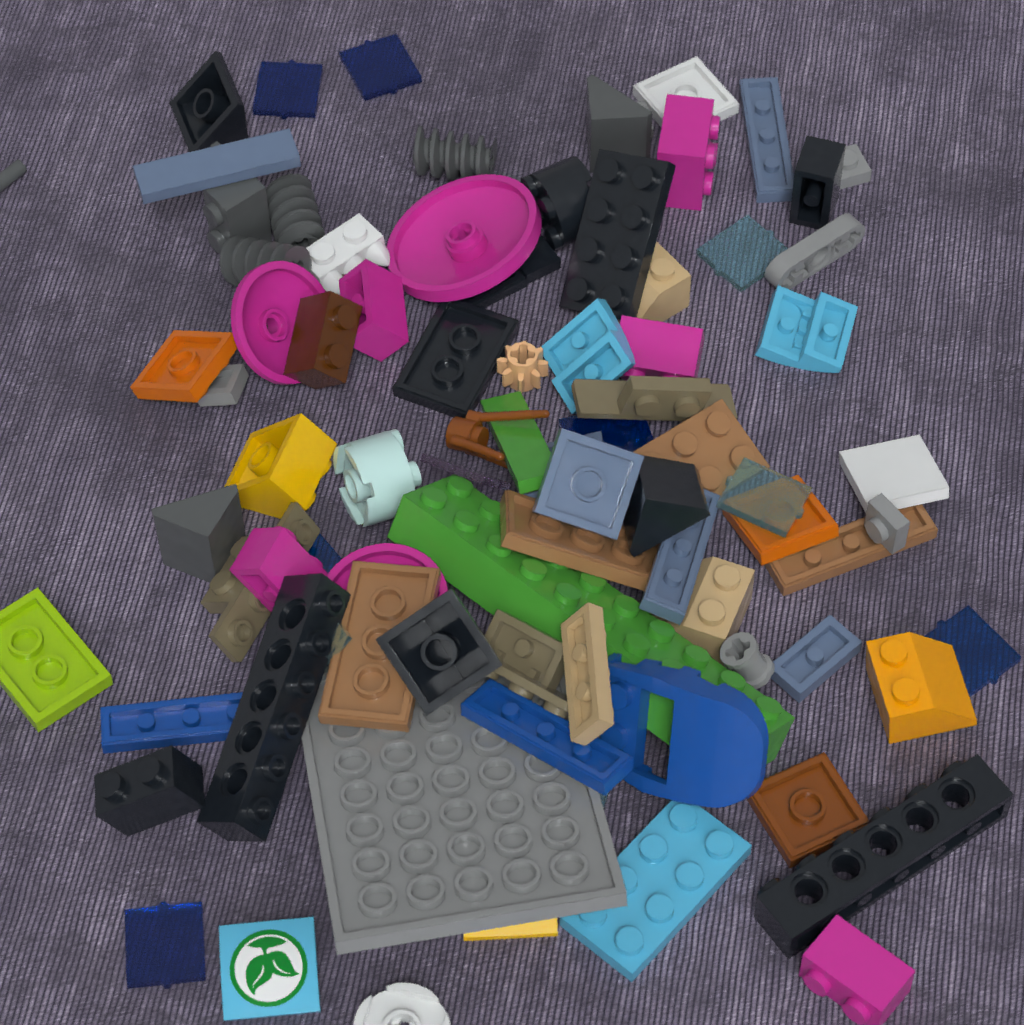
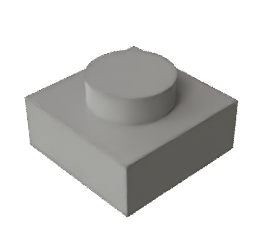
(855, 168)
(226, 387)
(886, 524)

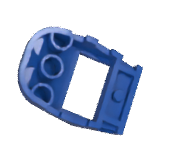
(715, 734)

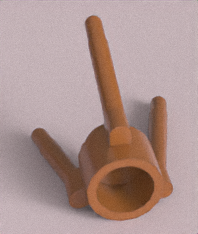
(472, 438)

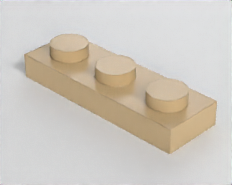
(587, 674)

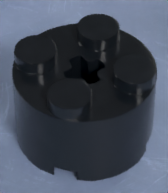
(561, 198)

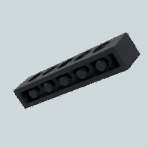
(274, 709)
(797, 924)

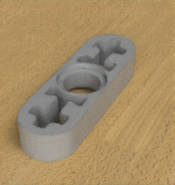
(815, 252)

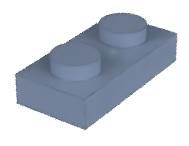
(815, 658)

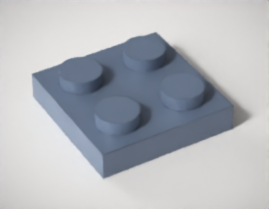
(588, 484)

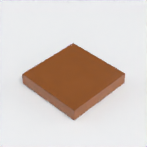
(806, 809)

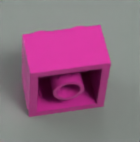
(687, 143)

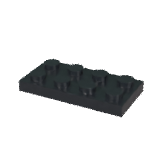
(617, 232)

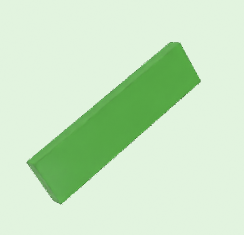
(519, 441)

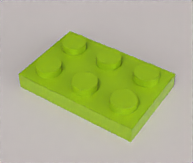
(45, 661)

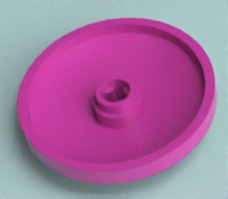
(464, 237)

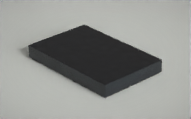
(455, 358)

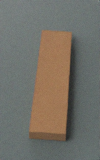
(844, 553)

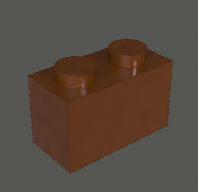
(323, 340)

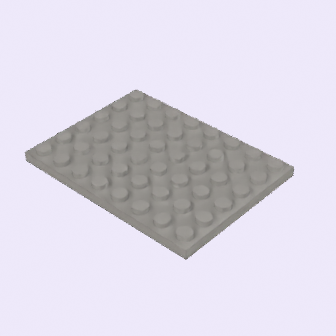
(450, 830)

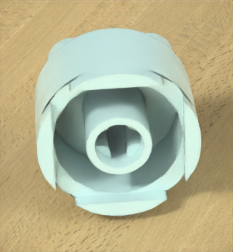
(375, 476)

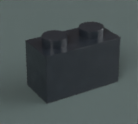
(816, 182)
(149, 791)

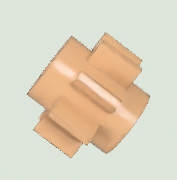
(522, 366)

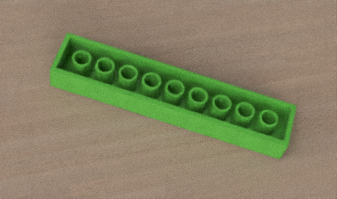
(463, 537)

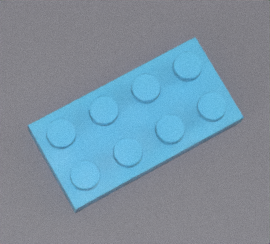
(667, 879)

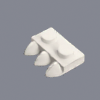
(344, 250)

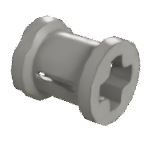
(743, 655)

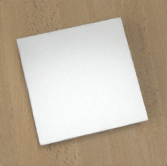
(685, 79)
(897, 469)

